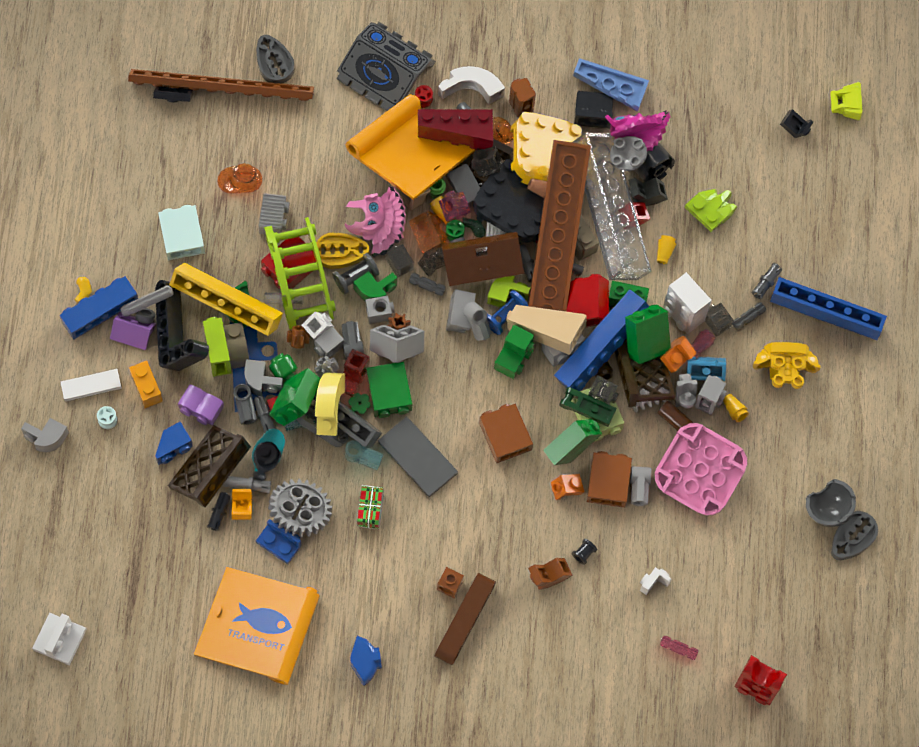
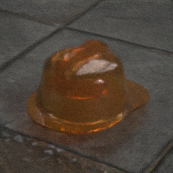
(240, 179)

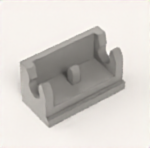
(456, 319)

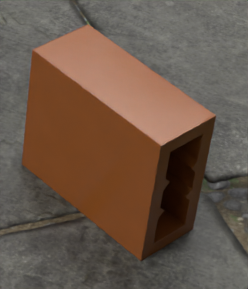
(505, 432)
(609, 479)

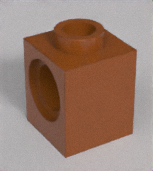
(450, 582)

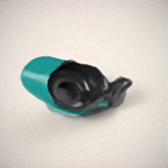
(267, 453)

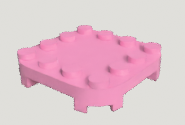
(701, 469)

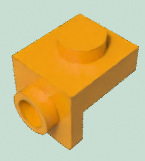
(241, 504)

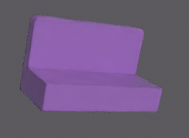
(130, 331)

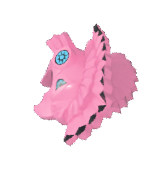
(382, 222)

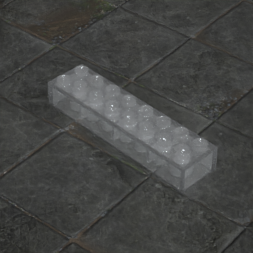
(613, 212)

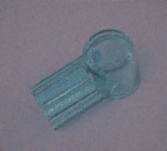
(365, 456)

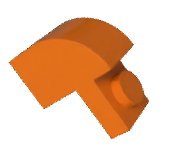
(678, 354)

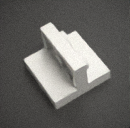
(59, 638)

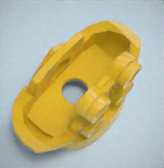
(785, 363)

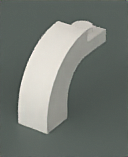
(473, 78)

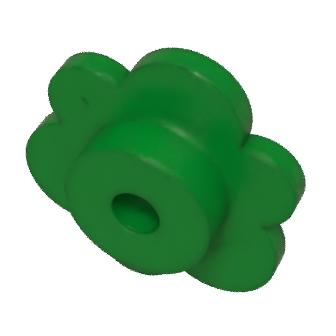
(358, 398)

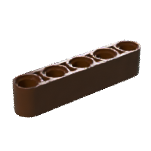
(465, 619)

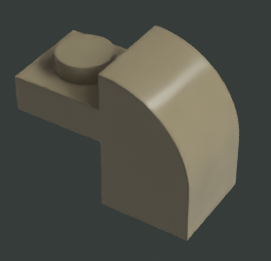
(236, 345)

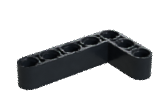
(172, 350)

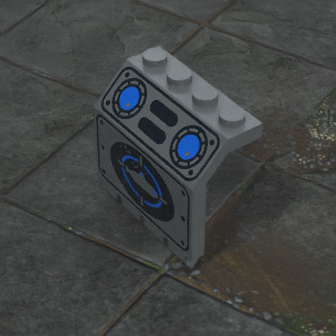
(383, 65)

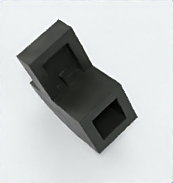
(649, 192)

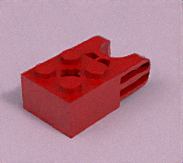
(760, 681)

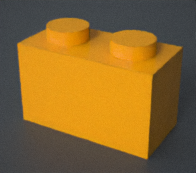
(145, 384)

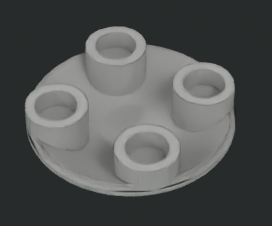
(628, 153)

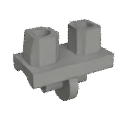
(686, 391)

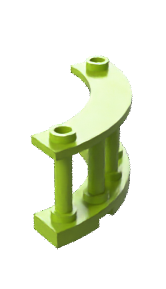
(284, 273)

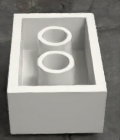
(686, 303)

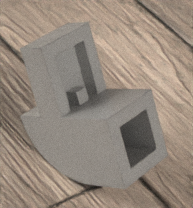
(256, 378)
(49, 438)

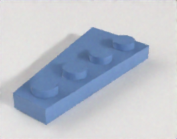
(614, 83)

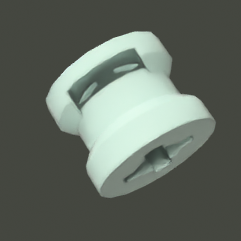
(105, 413)

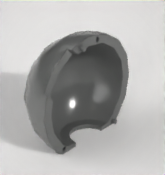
(832, 505)

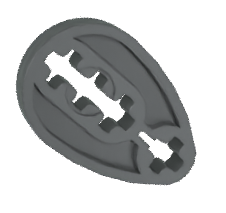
(282, 57)
(862, 541)

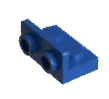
(278, 542)

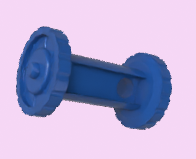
(515, 299)

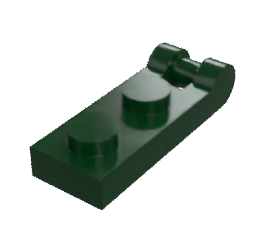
(588, 406)

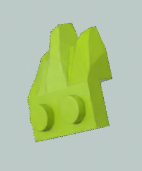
(711, 208)

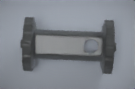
(354, 273)

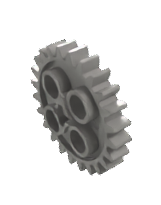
(284, 498)

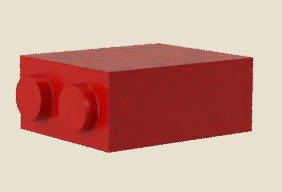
(289, 261)
(590, 298)

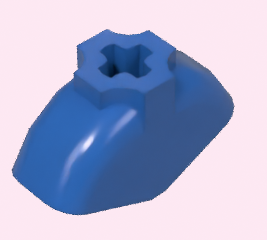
(365, 660)

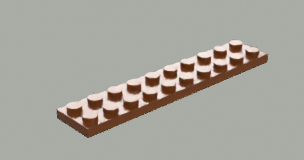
(559, 225)

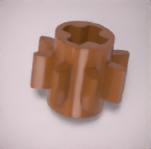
(398, 319)
(298, 337)

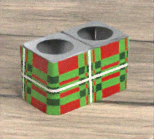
(370, 507)

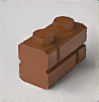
(522, 96)

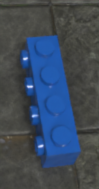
(98, 307)

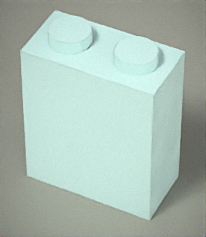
(181, 232)

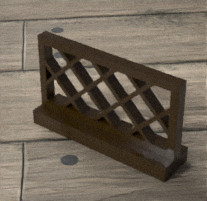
(630, 384)
(218, 471)

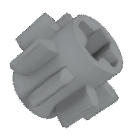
(326, 365)

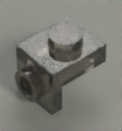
(432, 260)

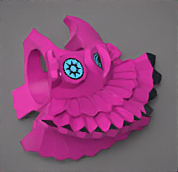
(646, 128)

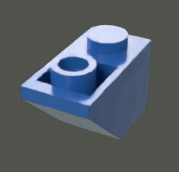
(173, 442)

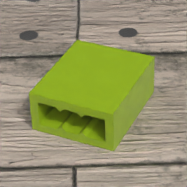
(218, 348)

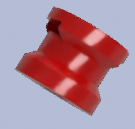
(426, 92)

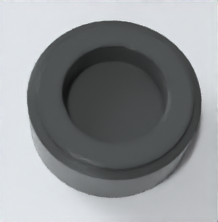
(145, 316)

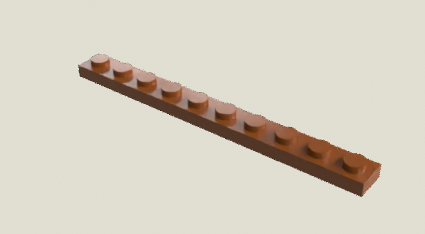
(213, 84)

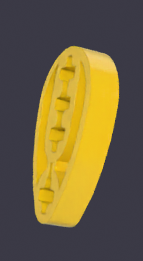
(338, 240)

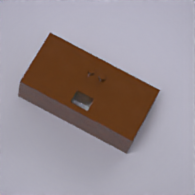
(483, 259)

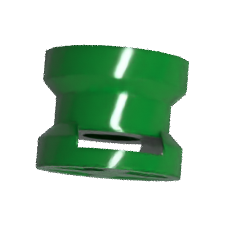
(453, 227)

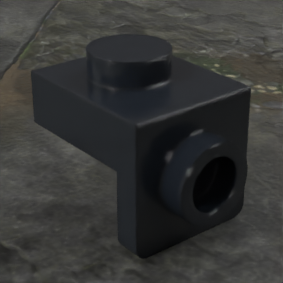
(796, 124)

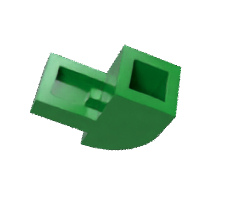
(369, 288)

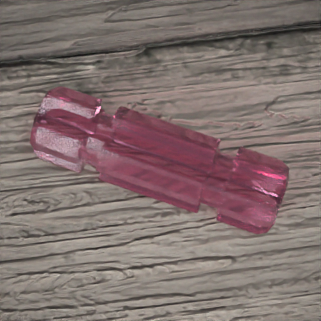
(679, 647)

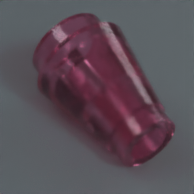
(703, 341)

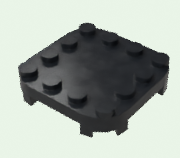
(509, 204)

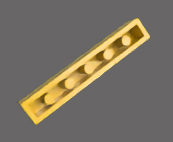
(226, 299)

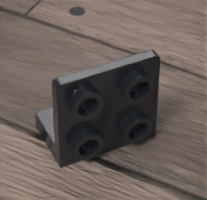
(592, 109)

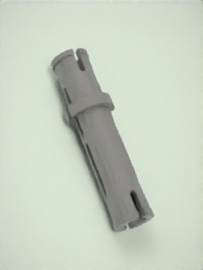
(245, 483)

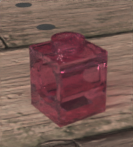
(454, 206)

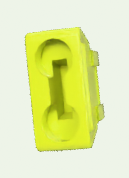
(851, 101)

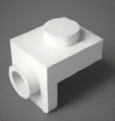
(649, 580)

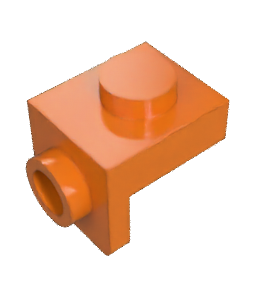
(567, 485)

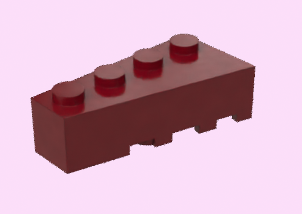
(457, 126)

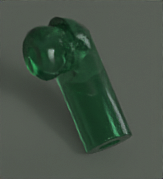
(475, 225)

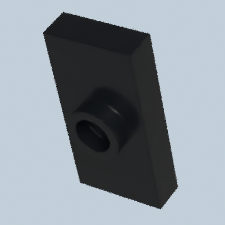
(173, 94)

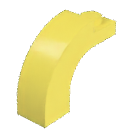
(327, 400)

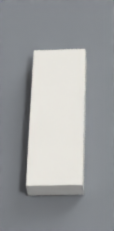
(91, 385)

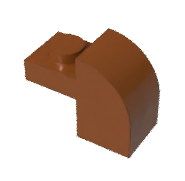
(550, 573)

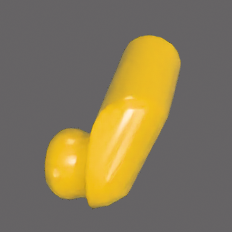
(85, 288)

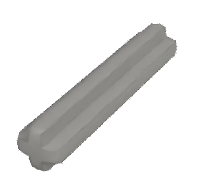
(147, 301)

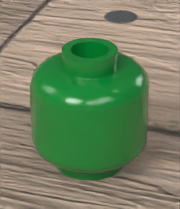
(283, 366)

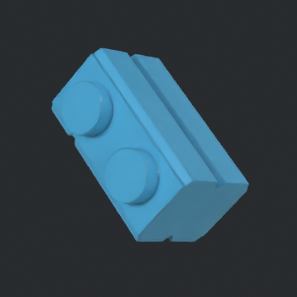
(704, 366)

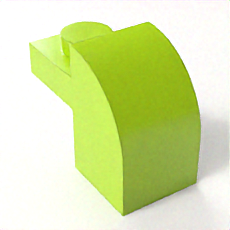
(502, 287)

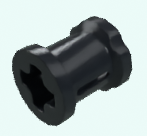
(584, 551)

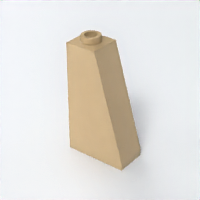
(550, 327)

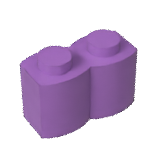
(201, 405)

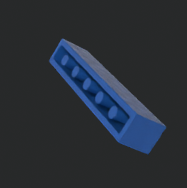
(828, 308)
(599, 344)

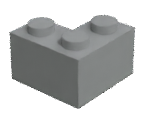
(396, 343)

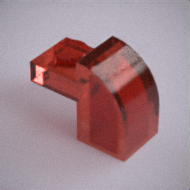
(355, 371)

